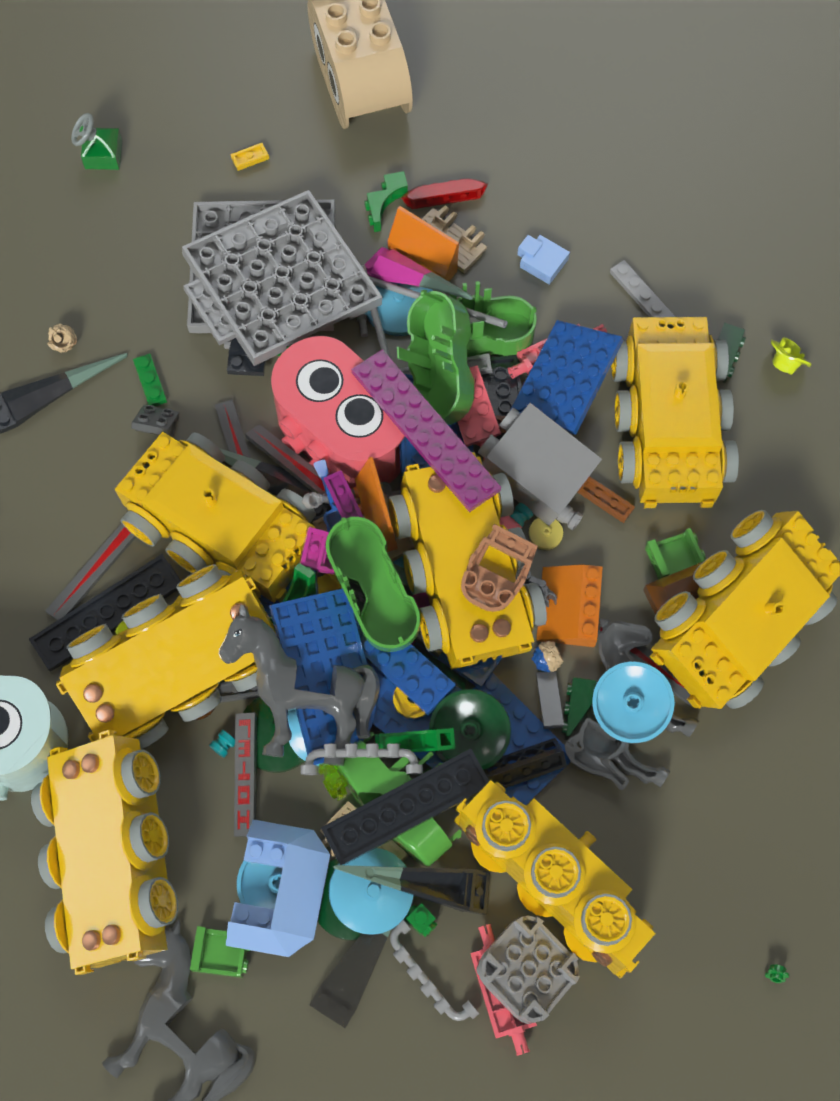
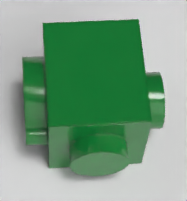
(421, 920)

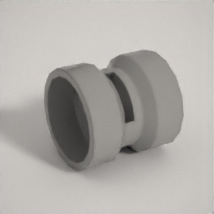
(570, 517)

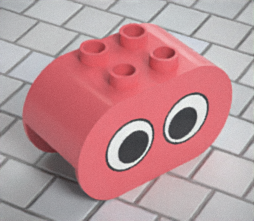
(330, 412)

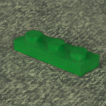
(150, 380)

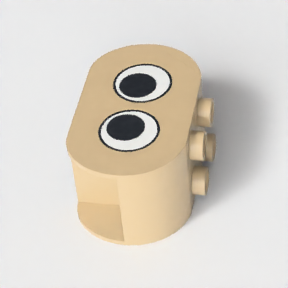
(359, 56)

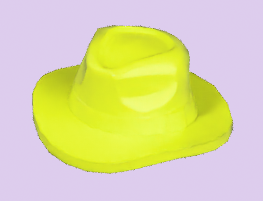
(788, 356)

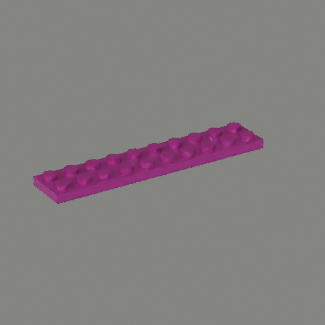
(426, 430)

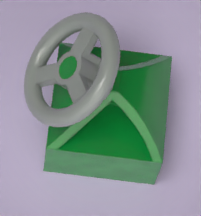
(99, 145)

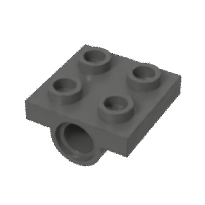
(155, 420)

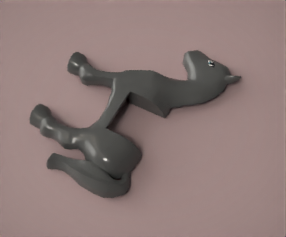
(277, 682)
(598, 746)
(214, 1061)

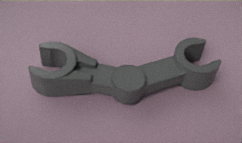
(547, 593)

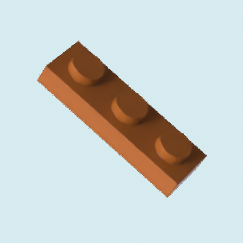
(606, 499)

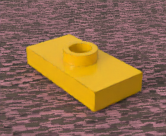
(249, 156)

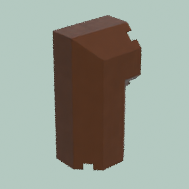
(665, 588)

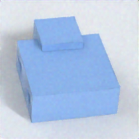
(542, 258)

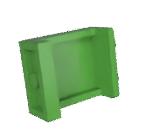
(674, 553)
(214, 957)

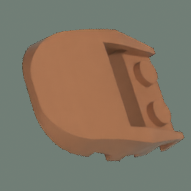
(487, 588)

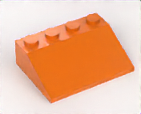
(424, 244)
(373, 502)
(577, 608)

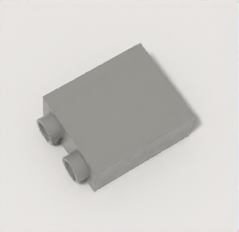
(539, 461)

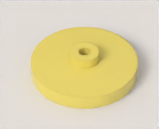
(545, 536)

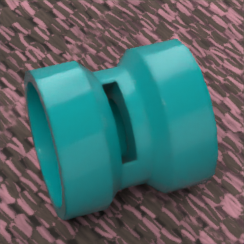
(521, 514)
(223, 743)

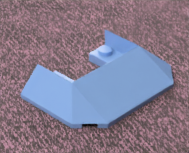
(299, 893)

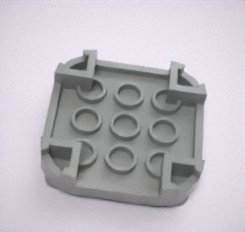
(528, 969)

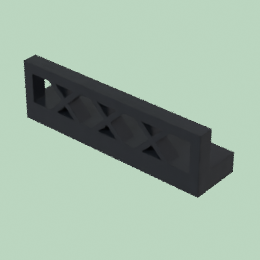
(527, 767)

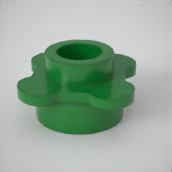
(777, 973)

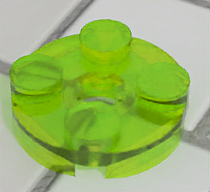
(333, 781)

